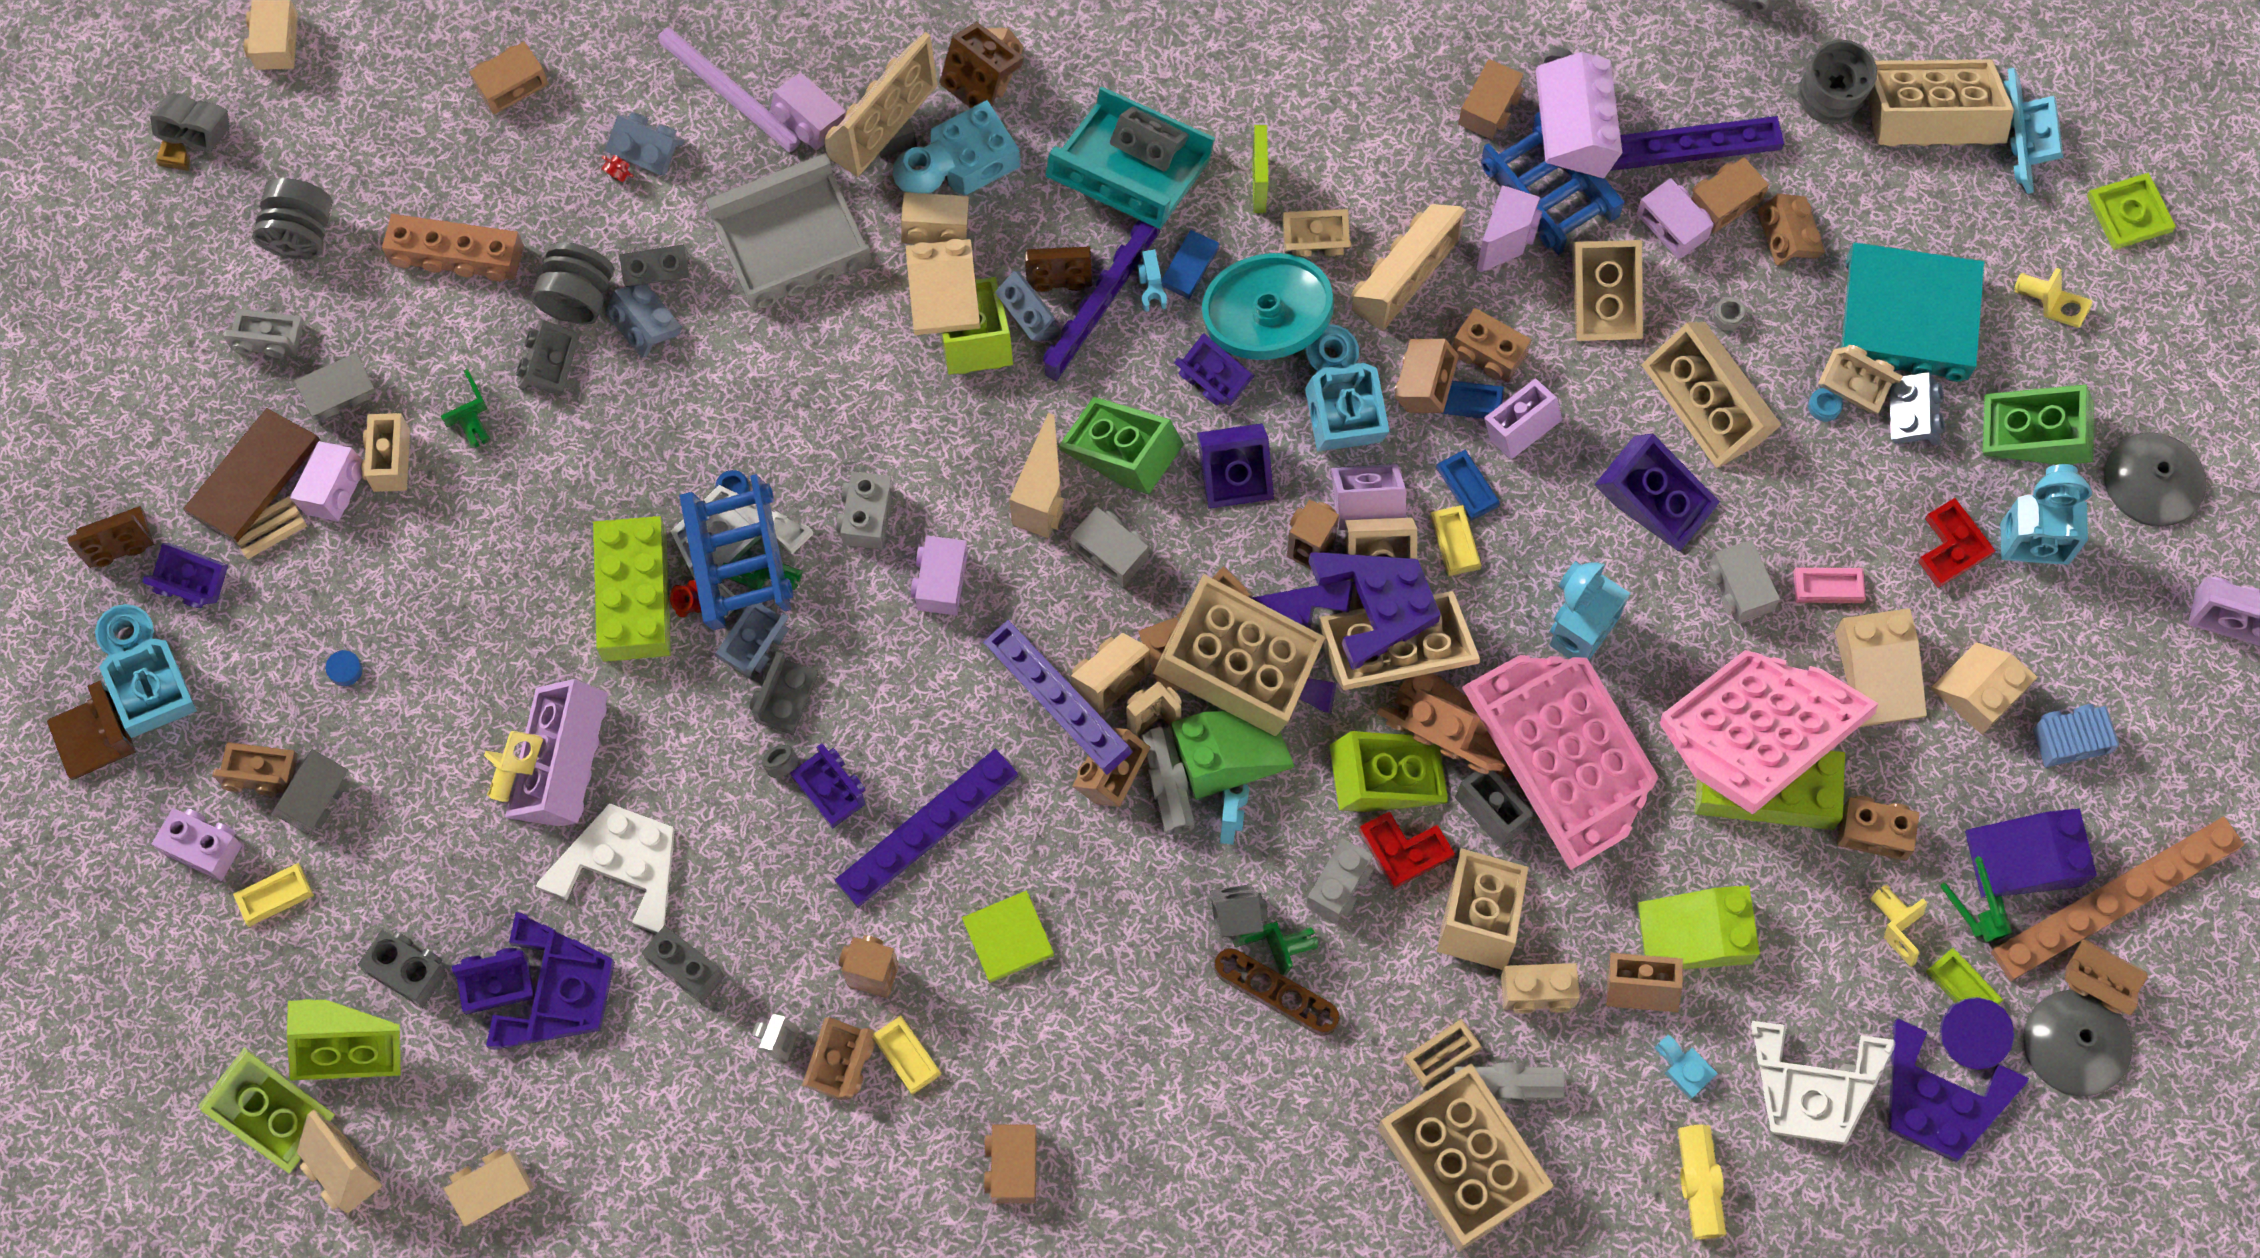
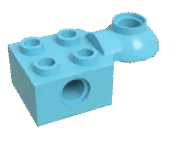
(966, 149)
(1344, 395)
(2049, 523)
(1589, 610)
(141, 672)

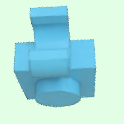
(1150, 274)
(1232, 817)
(1688, 1070)

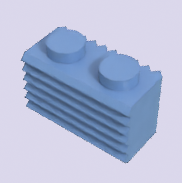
(2075, 735)

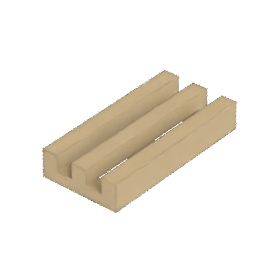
(276, 536)
(1417, 1070)

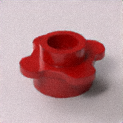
(616, 168)
(679, 599)

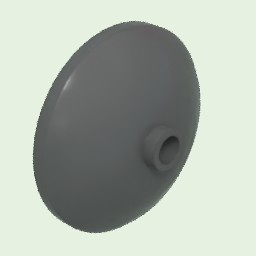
(2144, 491)
(2060, 1055)

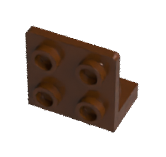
(977, 65)
(1058, 268)
(112, 538)
(90, 734)

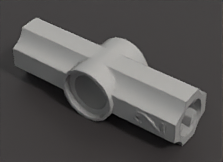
(1168, 781)
(1518, 1083)

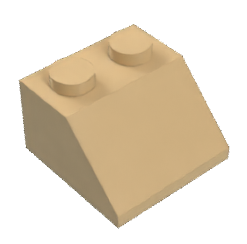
(1111, 671)
(1984, 685)

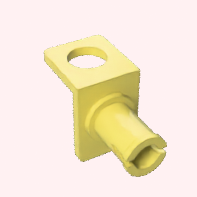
(2053, 297)
(508, 765)
(1900, 918)

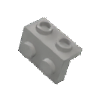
(265, 333)

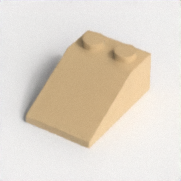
(942, 287)
(1608, 290)
(1037, 494)
(1379, 538)
(1884, 663)
(1483, 909)
(335, 1164)

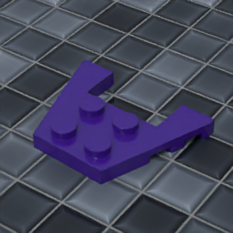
(1392, 596)
(1299, 607)
(568, 993)
(1936, 1110)

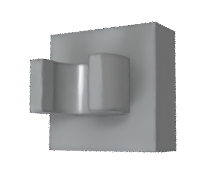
(777, 1036)

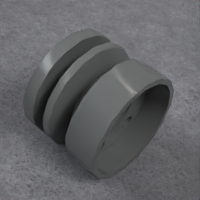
(1848, 70)
(292, 218)
(572, 283)

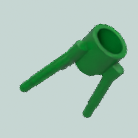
(1994, 922)

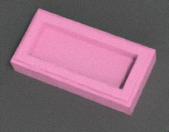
(1829, 585)

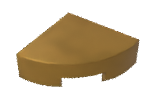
(173, 156)

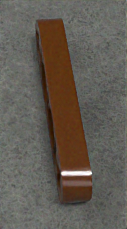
(1279, 987)

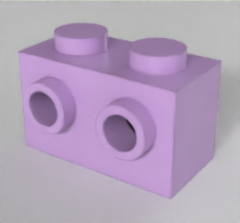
(806, 110)
(1675, 218)
(1523, 418)
(328, 481)
(940, 576)
(197, 844)

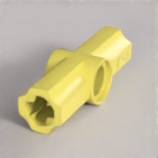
(1702, 1182)

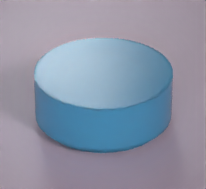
(1825, 405)

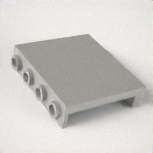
(788, 232)

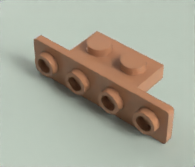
(1444, 724)

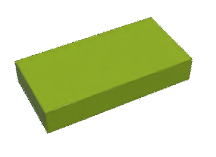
(1960, 979)

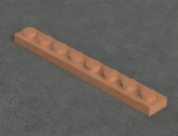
(2117, 898)

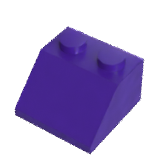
(1236, 465)

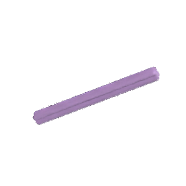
(729, 89)

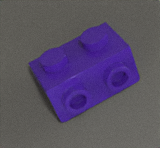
(1215, 371)
(187, 576)
(829, 786)
(494, 980)

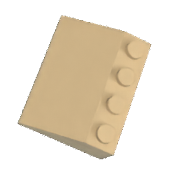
(1939, 103)
(884, 107)
(1436, 649)
(1240, 655)
(1464, 1157)

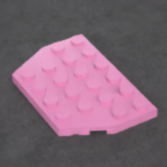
(1762, 725)
(1566, 750)

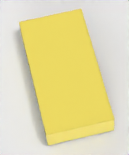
(1455, 540)
(273, 894)
(906, 1055)

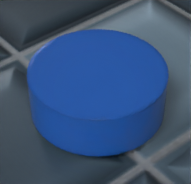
(734, 481)
(343, 668)

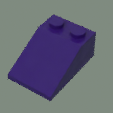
(1657, 490)
(2033, 853)

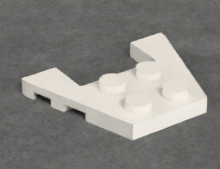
(788, 533)
(623, 849)
(1816, 1100)

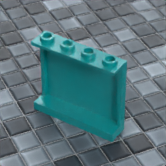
(1119, 179)
(1914, 309)

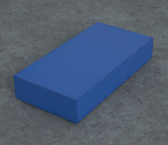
(1190, 264)
(1473, 399)
(1468, 485)

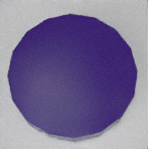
(1976, 1033)

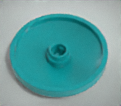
(1268, 306)

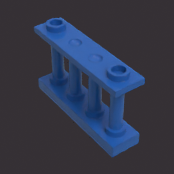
(1602, 195)
(704, 543)

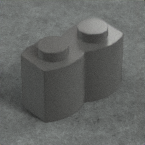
(191, 122)

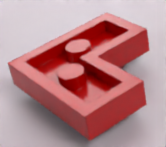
(1961, 547)
(1403, 858)

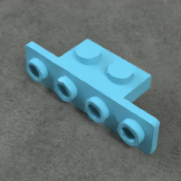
(2036, 131)

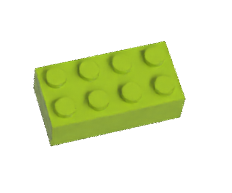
(631, 588)
(1808, 801)

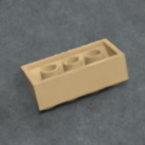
(1408, 264)
(1710, 393)

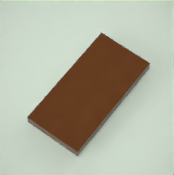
(251, 475)

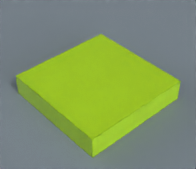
(1260, 168)
(2131, 211)
(1007, 936)

